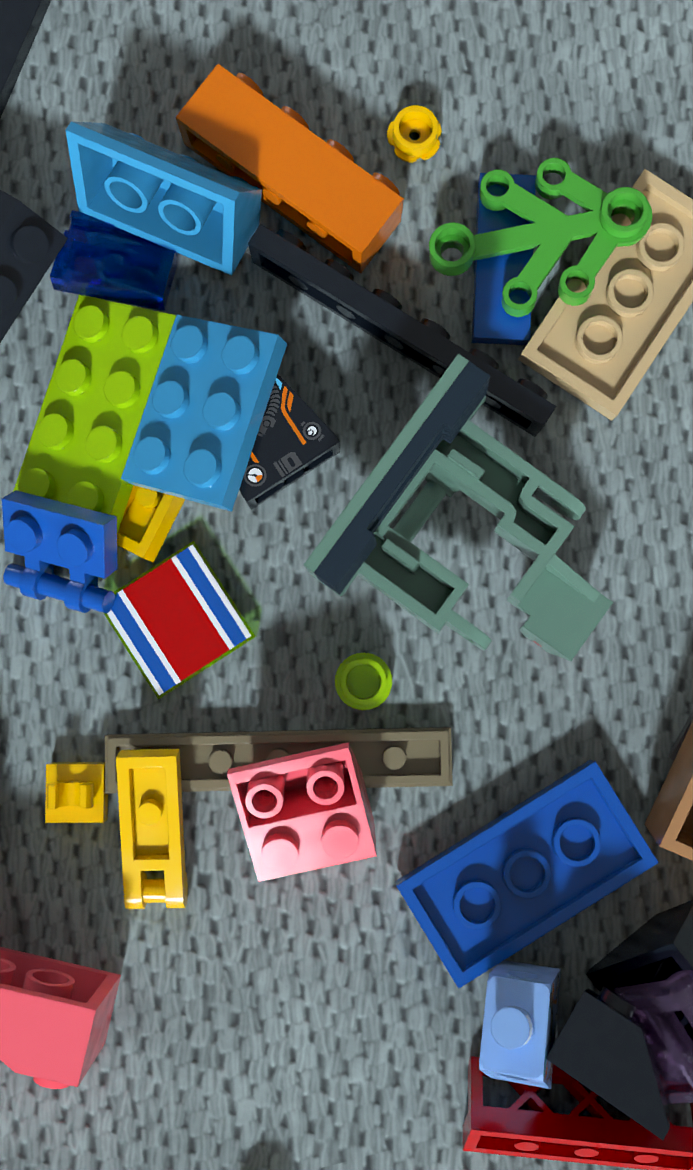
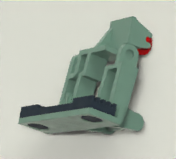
(452, 457)

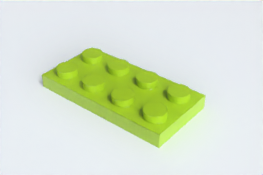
(95, 405)

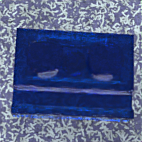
(113, 264)

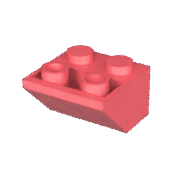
(304, 811)

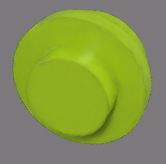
(363, 681)

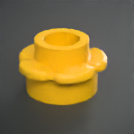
(418, 120)

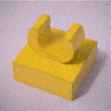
(76, 792)

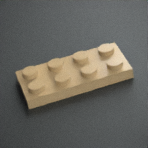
(636, 304)

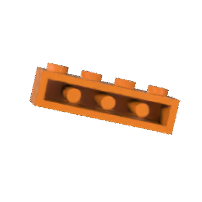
(298, 172)

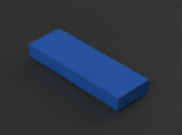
(491, 274)

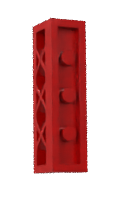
(571, 1136)

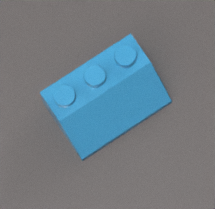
(162, 195)

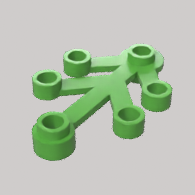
(548, 232)

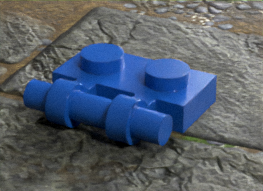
(60, 536)

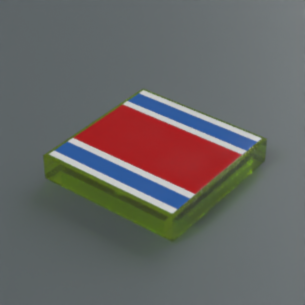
(178, 620)

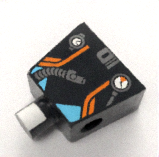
(286, 446)

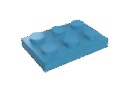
(204, 411)

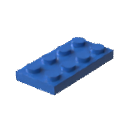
(526, 873)

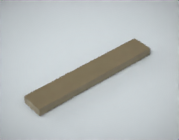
(384, 754)

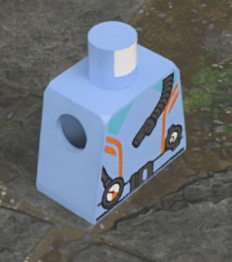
(520, 1023)

